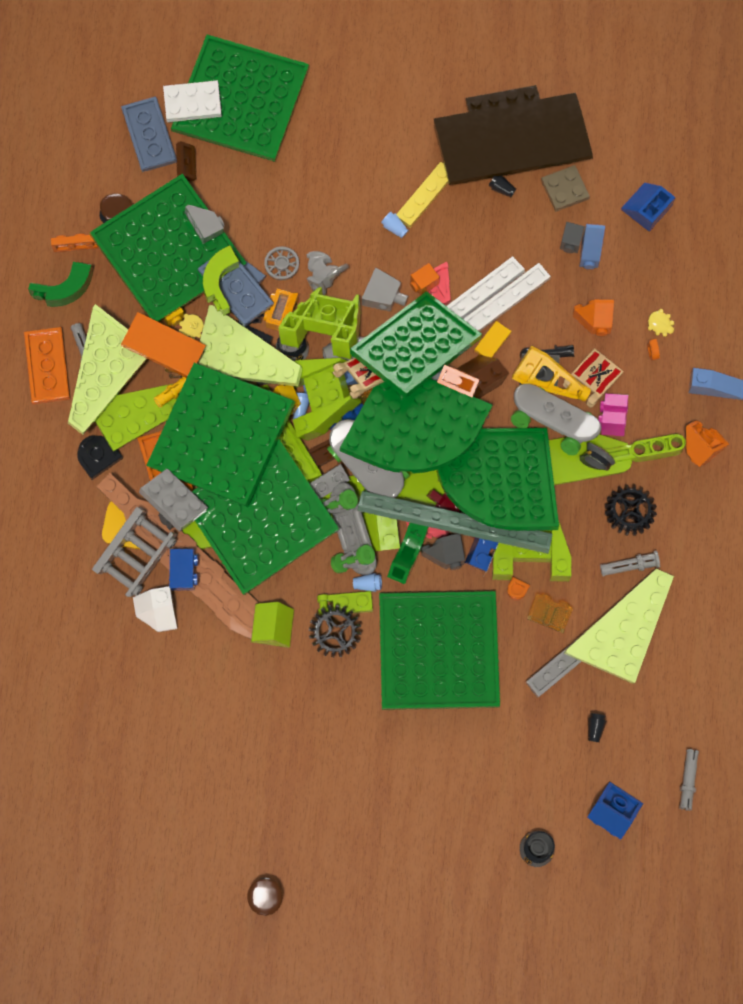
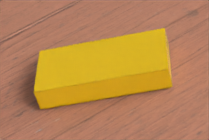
(493, 340)

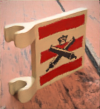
(596, 373)
(364, 377)

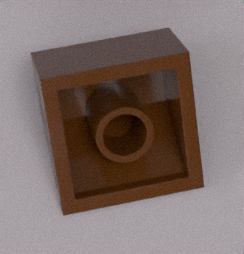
(488, 370)

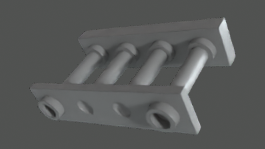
(115, 549)

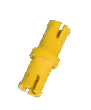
(170, 393)

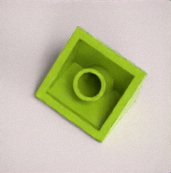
(272, 624)

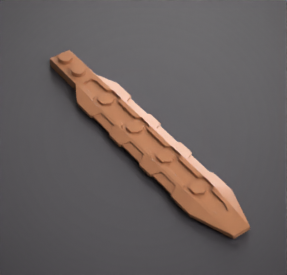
(213, 586)

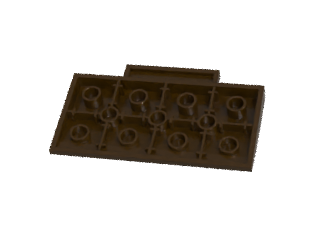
(511, 134)

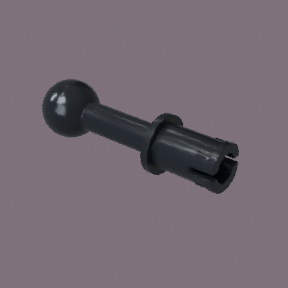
(563, 351)

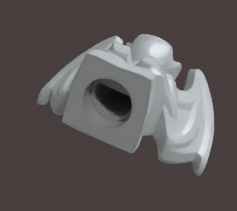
(322, 274)

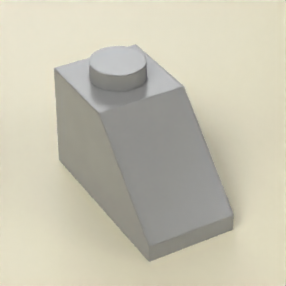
(204, 222)

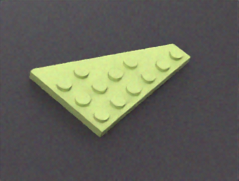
(243, 354)
(103, 369)
(624, 633)

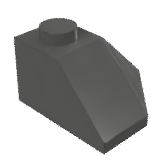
(446, 552)

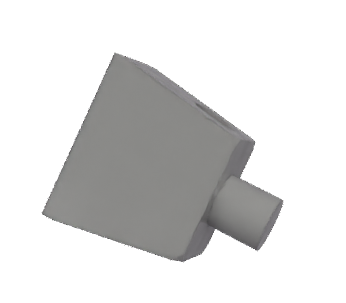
(383, 292)

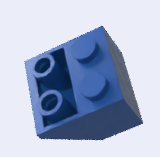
(649, 205)

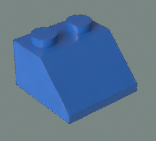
(615, 810)

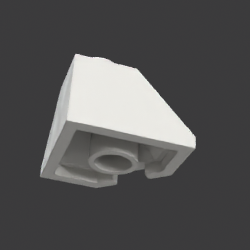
(156, 609)

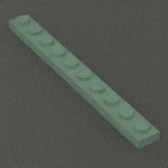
(451, 522)

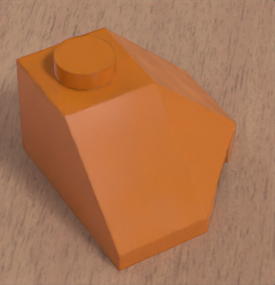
(595, 316)
(702, 443)

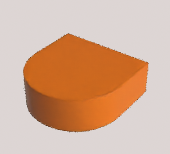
(653, 349)
(517, 589)

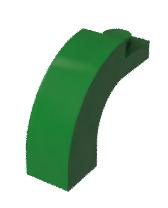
(66, 292)
(408, 553)

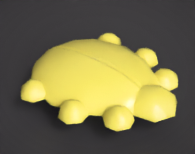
(660, 323)
(191, 326)

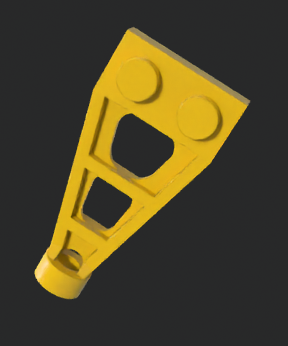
(532, 363)

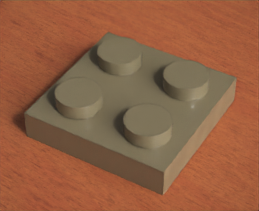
(565, 188)

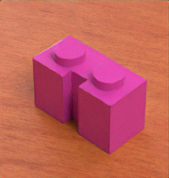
(614, 414)

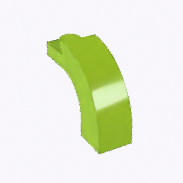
(217, 267)

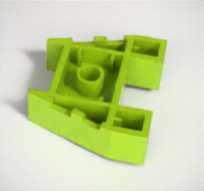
(325, 316)
(327, 397)
(558, 557)

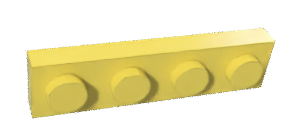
(423, 196)

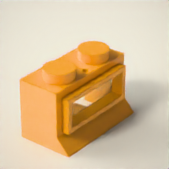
(283, 304)

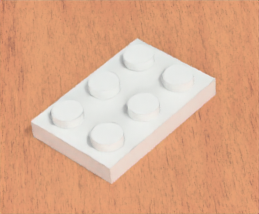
(192, 101)

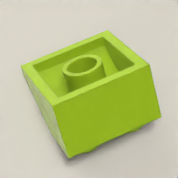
(382, 532)

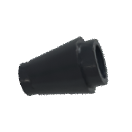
(502, 185)
(596, 726)

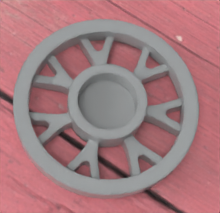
(281, 263)

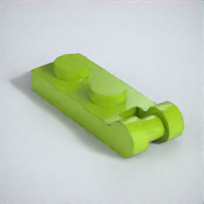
(357, 602)

